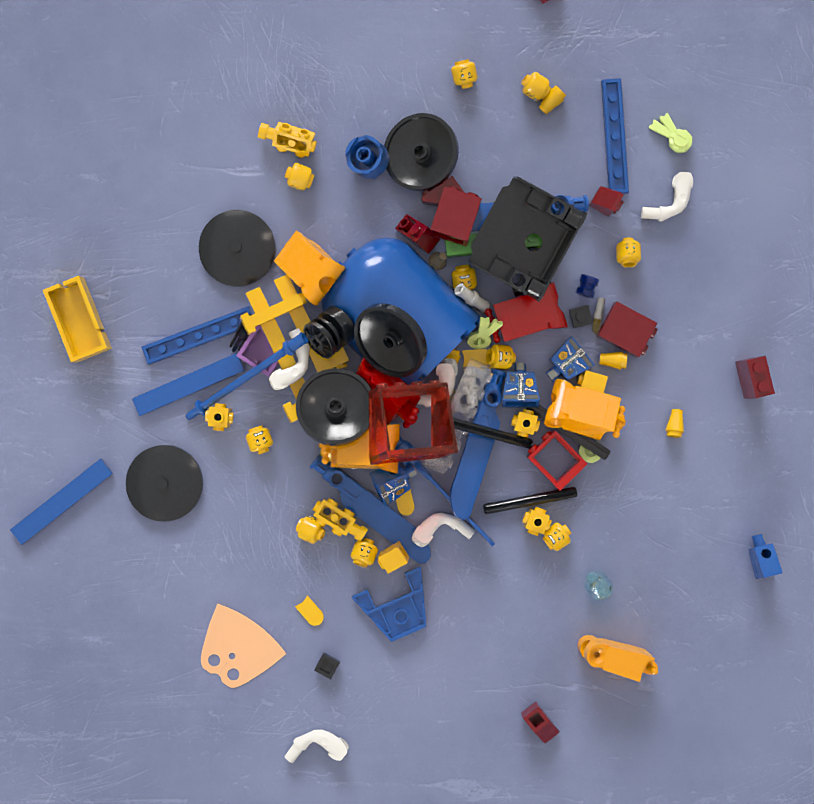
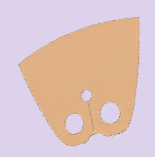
(250, 643)

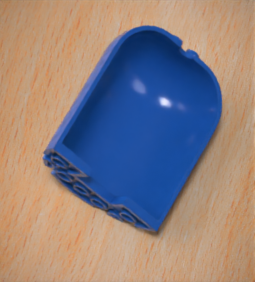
(397, 275)

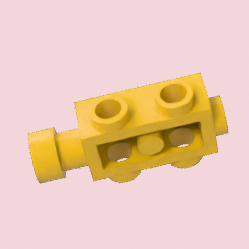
(289, 138)
(334, 517)

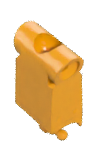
(309, 267)
(584, 411)
(357, 453)
(617, 657)

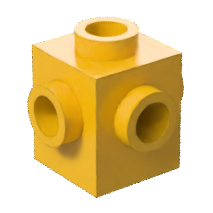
(226, 417)
(517, 422)
(531, 516)

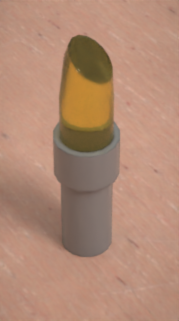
(598, 315)

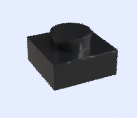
(580, 316)
(327, 665)

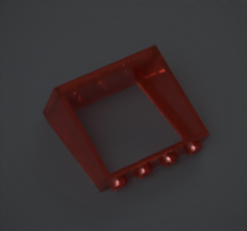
(442, 424)

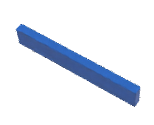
(615, 135)
(193, 337)
(188, 384)
(61, 501)

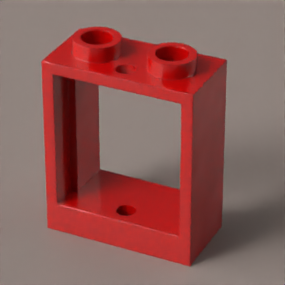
(563, 480)

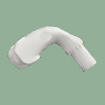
(682, 187)
(447, 373)
(283, 378)
(424, 532)
(335, 746)

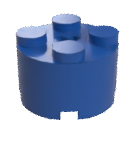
(377, 157)

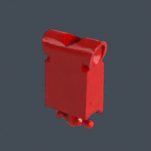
(528, 316)
(394, 407)

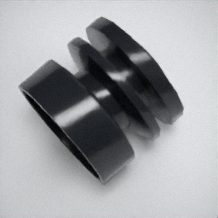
(329, 331)

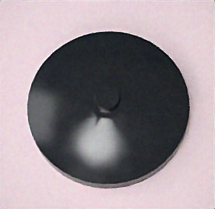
(421, 151)
(237, 248)
(390, 340)
(334, 407)
(164, 483)

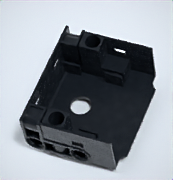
(515, 214)

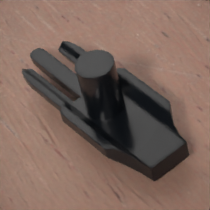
(241, 332)

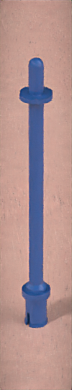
(288, 348)

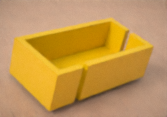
(77, 319)

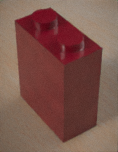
(455, 216)
(627, 330)
(755, 377)

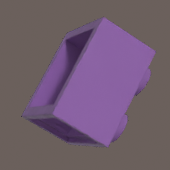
(257, 350)

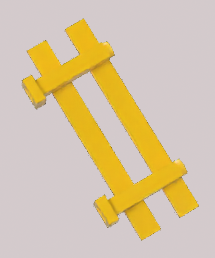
(266, 317)

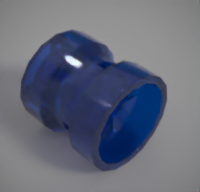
(587, 286)

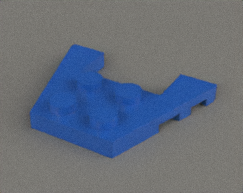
(400, 615)

